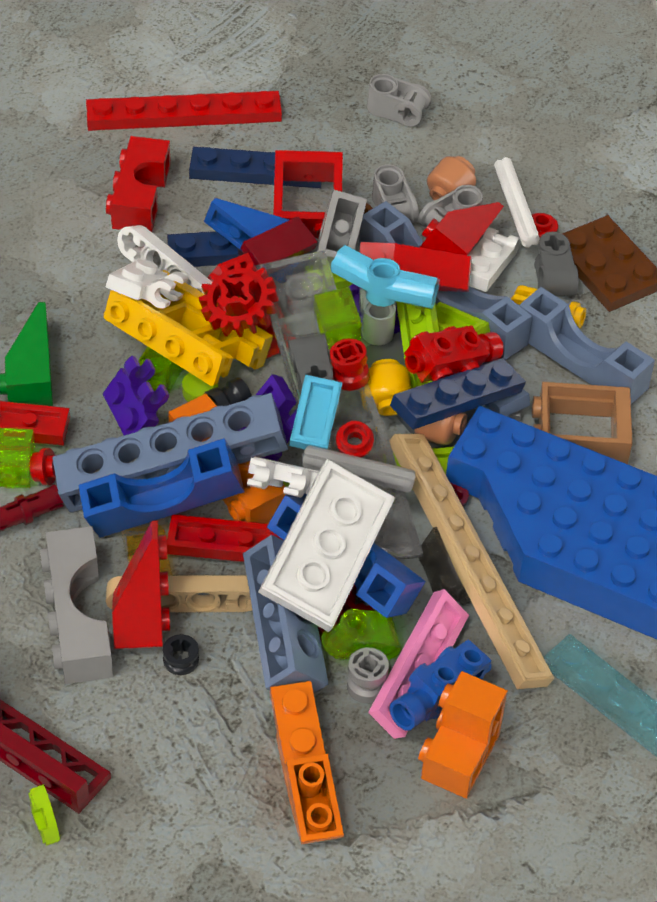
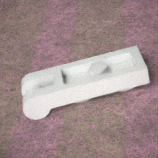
(491, 258)

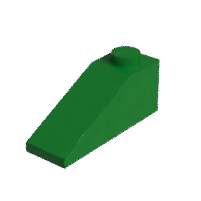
(28, 363)

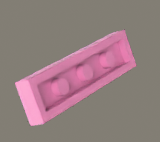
(433, 633)

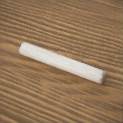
(517, 202)

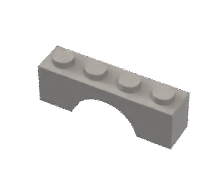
(83, 640)

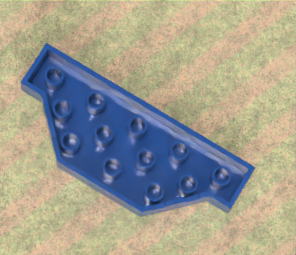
(565, 516)

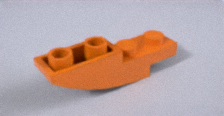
(305, 763)

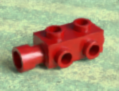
(451, 352)

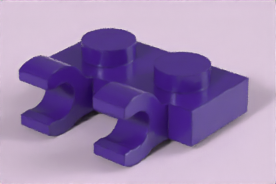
(133, 398)

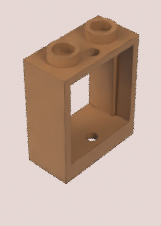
(589, 401)

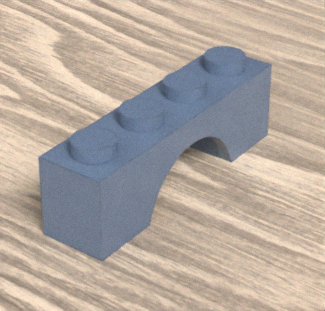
(559, 338)

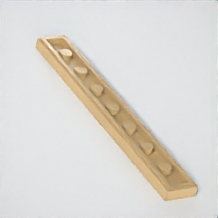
(473, 564)

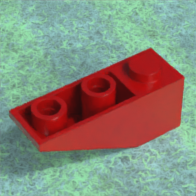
(137, 598)

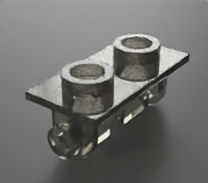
(440, 568)

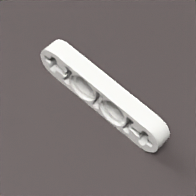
(170, 260)

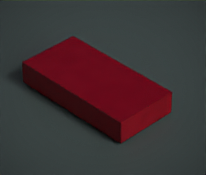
(280, 242)

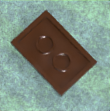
(611, 263)

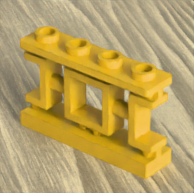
(185, 335)

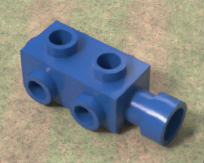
(429, 681)

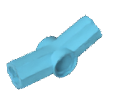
(385, 280)

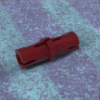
(29, 507)

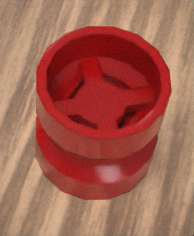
(350, 364)

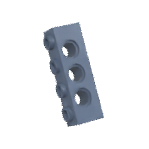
(286, 641)

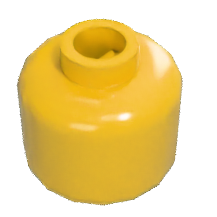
(385, 380)

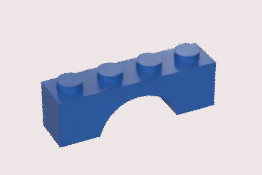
(123, 503)
(382, 579)

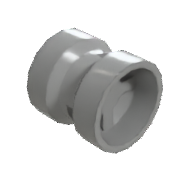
(366, 674)

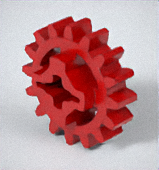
(238, 299)

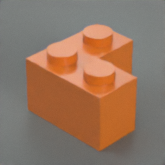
(465, 734)

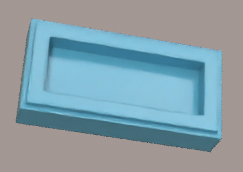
(315, 413)

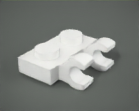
(145, 281)
(273, 473)

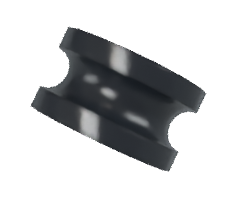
(180, 643)

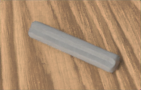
(369, 470)

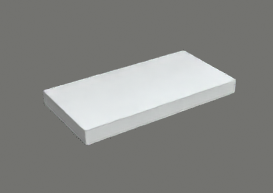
(327, 545)

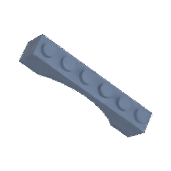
(504, 316)

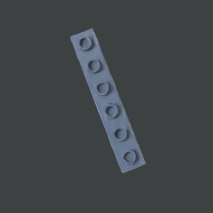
(149, 445)

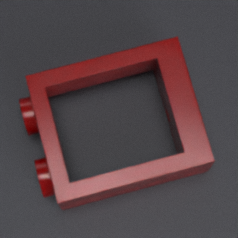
(309, 167)

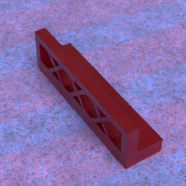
(40, 768)

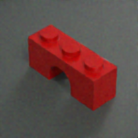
(135, 194)

